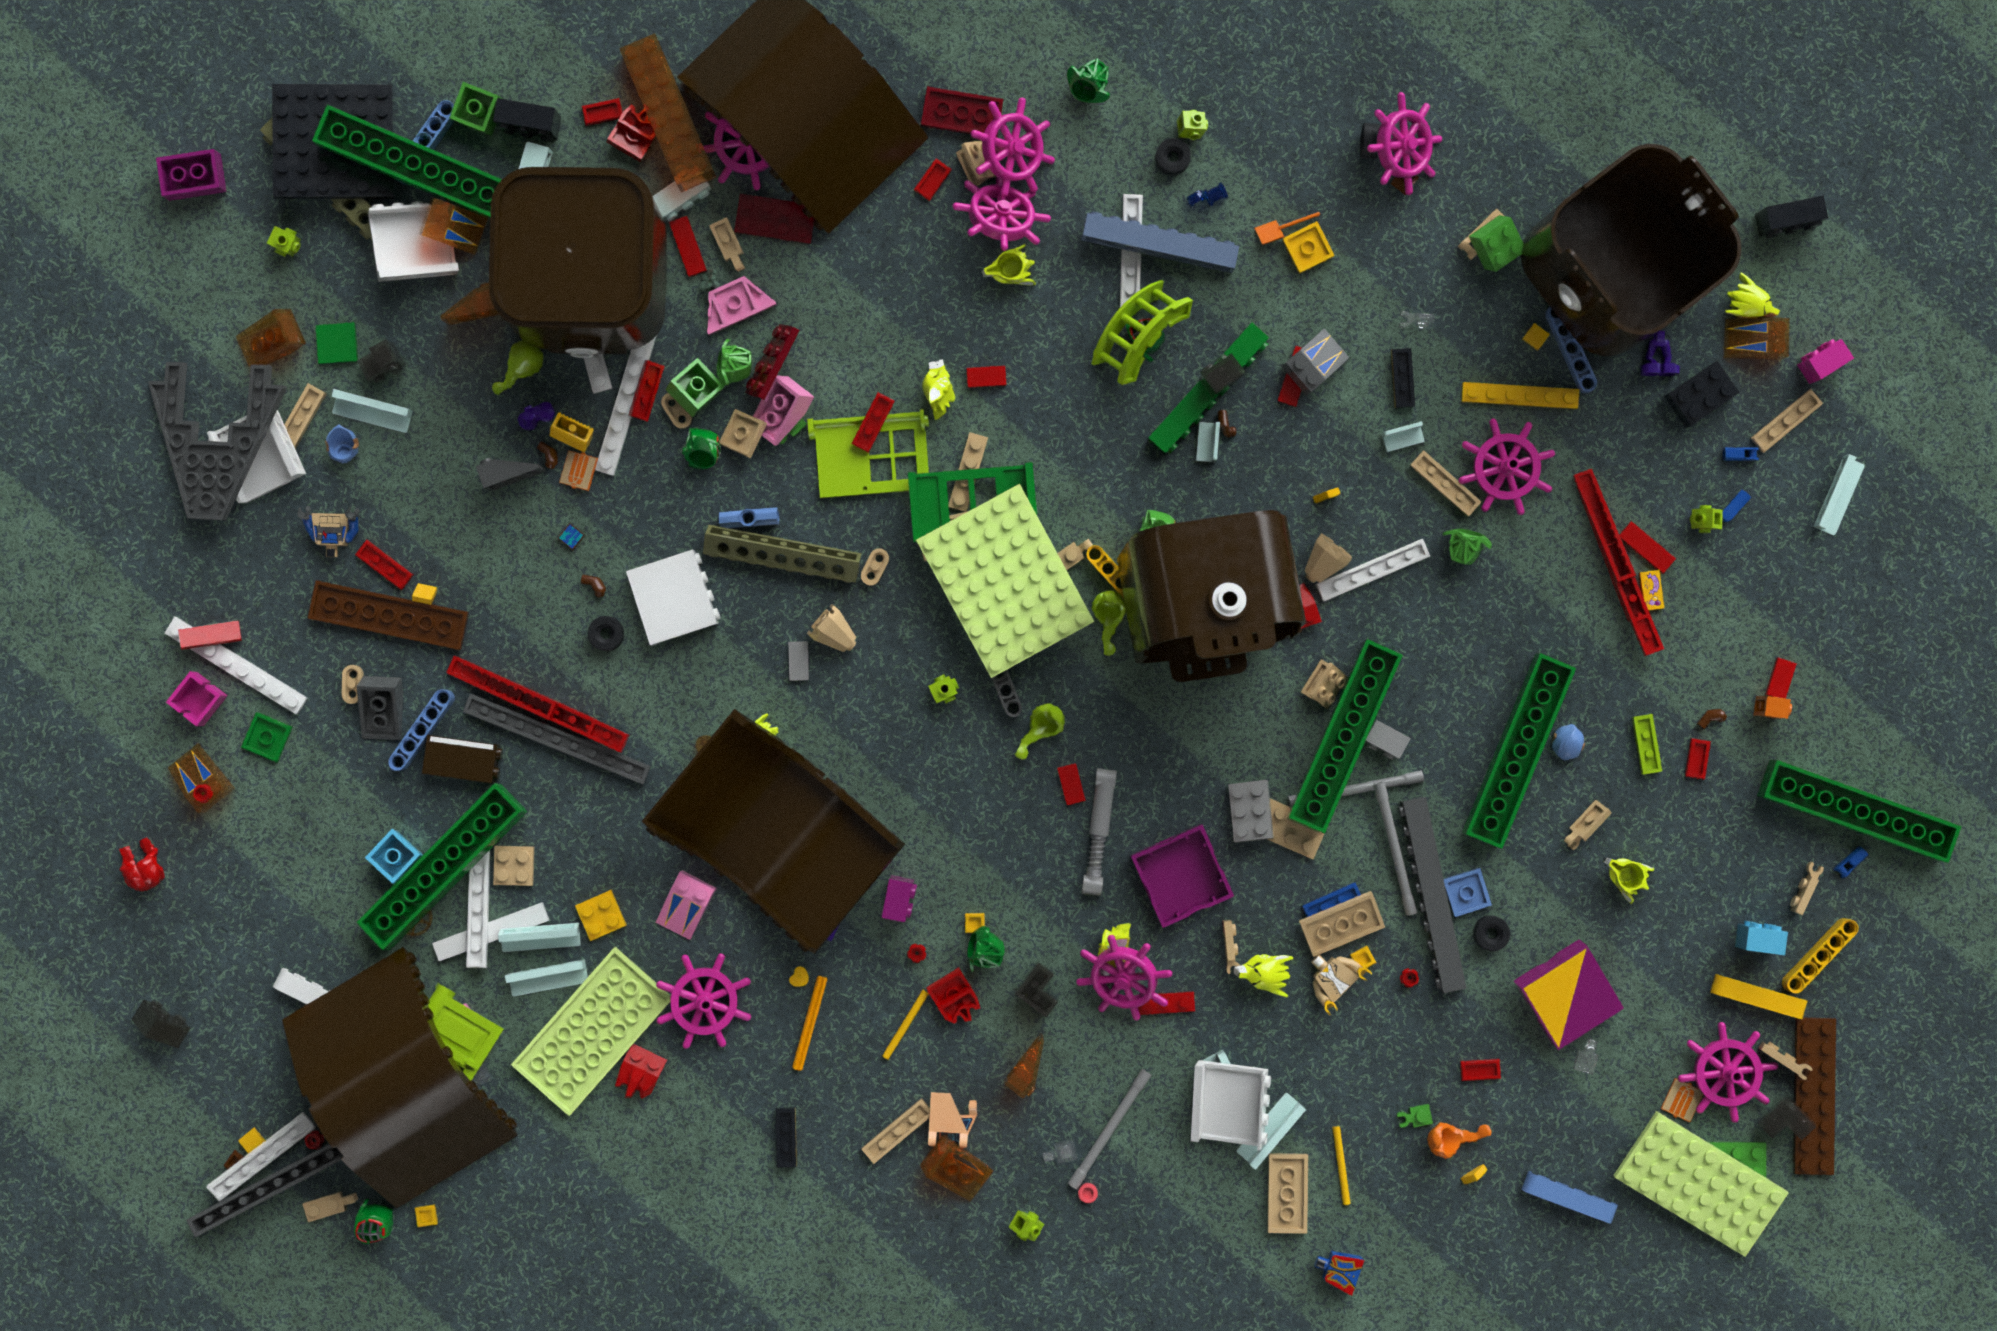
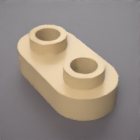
(676, 412)
(875, 567)
(350, 683)

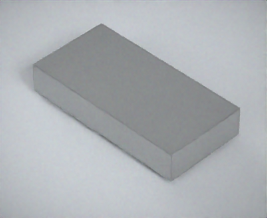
(798, 661)

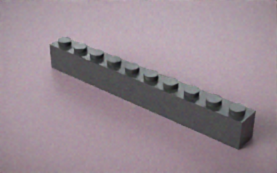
(1433, 895)
(263, 1189)

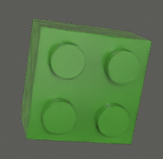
(475, 108)
(1497, 243)
(694, 387)

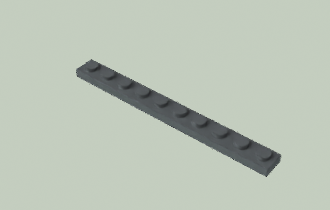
(557, 738)

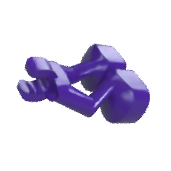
(1655, 368)
(531, 416)

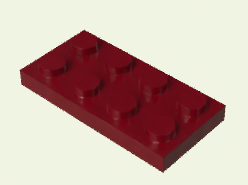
(957, 110)
(773, 219)
(772, 361)

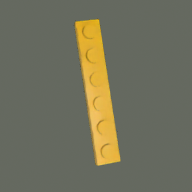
(1520, 395)

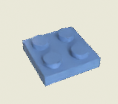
(1467, 892)

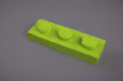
(1646, 744)

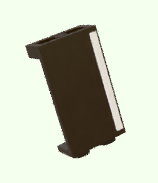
(462, 759)

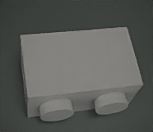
(1387, 740)

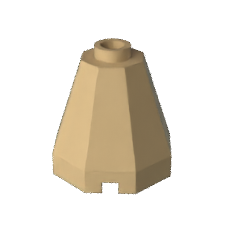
(1325, 559)
(833, 630)

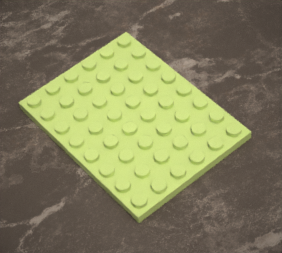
(1005, 580)

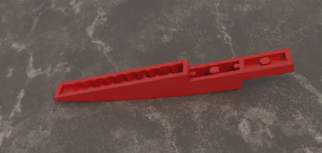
(1618, 563)
(538, 703)

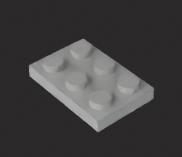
(1251, 811)

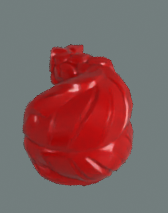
(146, 872)

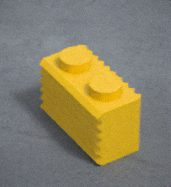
(571, 432)

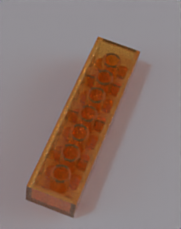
(667, 113)

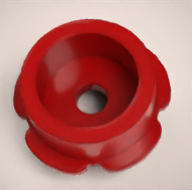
(198, 793)
(911, 953)
(1414, 977)
(309, 1140)

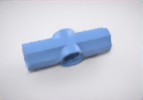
(736, 519)

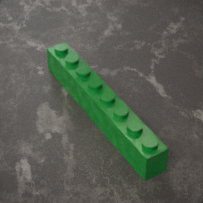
(1198, 399)

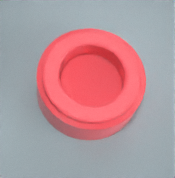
(1087, 1193)

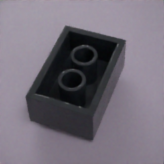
(527, 119)
(1791, 217)
(1701, 394)

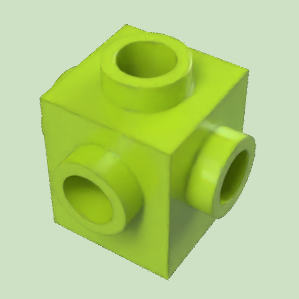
(1191, 124)
(284, 241)
(1706, 519)
(937, 693)
(1026, 1225)

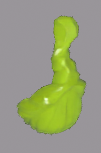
(522, 362)
(1109, 610)
(1044, 722)

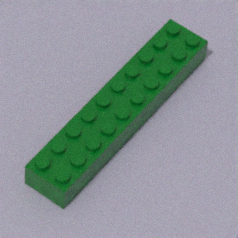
(406, 161)
(1344, 736)
(1519, 750)
(1859, 811)
(442, 867)

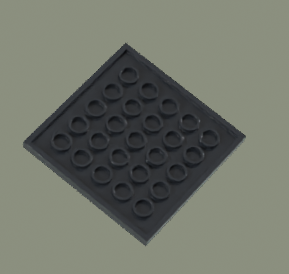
(311, 171)

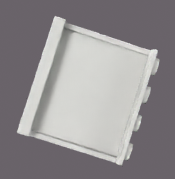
(401, 250)
(274, 463)
(673, 597)
(1230, 1103)

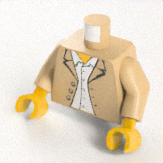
(1335, 978)

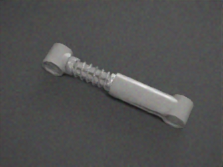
(1099, 829)

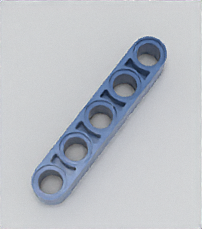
(427, 132)
(1571, 358)
(413, 734)
(1569, 1198)

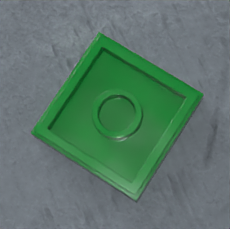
(336, 343)
(266, 737)

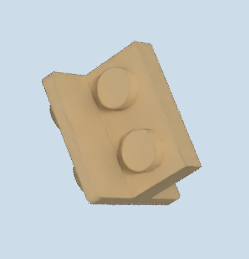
(971, 158)
(1324, 684)

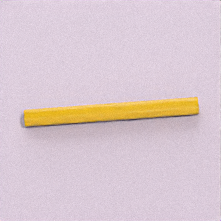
(905, 1024)
(1341, 1165)

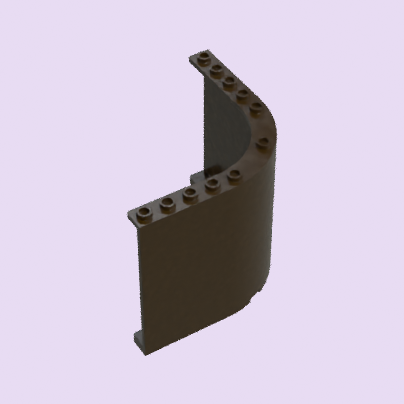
(805, 106)
(775, 829)
(389, 1083)

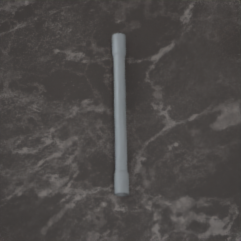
(1405, 779)
(1407, 897)
(1081, 1172)

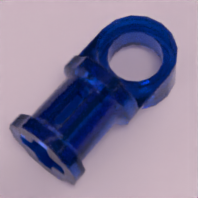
(1210, 195)

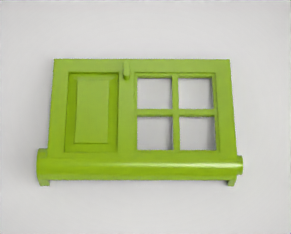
(846, 468)
(463, 1030)

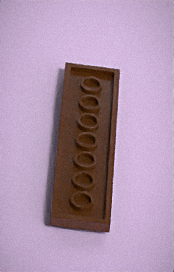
(388, 615)
(1816, 1095)

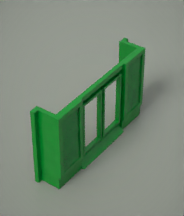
(930, 493)

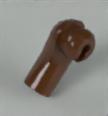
(1224, 424)
(550, 455)
(596, 583)
(1711, 715)

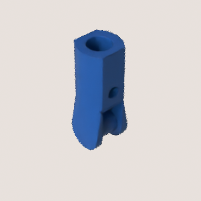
(1738, 454)
(1735, 505)
(1853, 860)

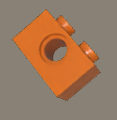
(1772, 707)

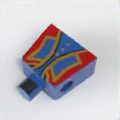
(1341, 1270)

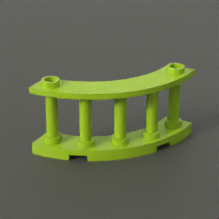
(1148, 334)

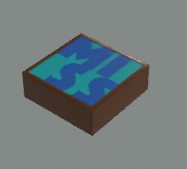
(571, 536)

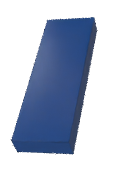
(1331, 899)

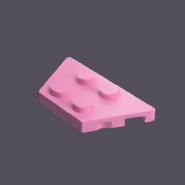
(735, 303)

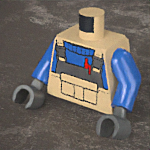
(331, 529)

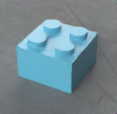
(393, 856)
(1764, 939)

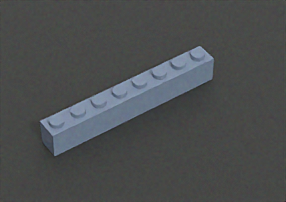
(1159, 242)

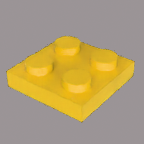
(1308, 247)
(600, 915)

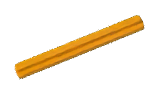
(809, 1023)

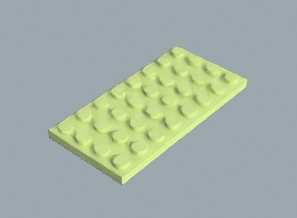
(591, 1031)
(1700, 1184)

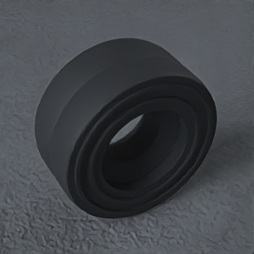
(1368, 136)
(1177, 146)
(595, 629)
(1501, 938)

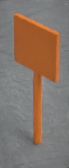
(1272, 231)

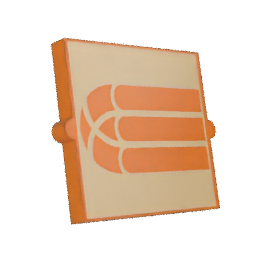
(578, 470)
(1682, 1100)

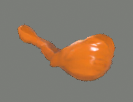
(1446, 1139)

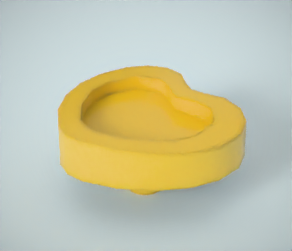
(799, 977)

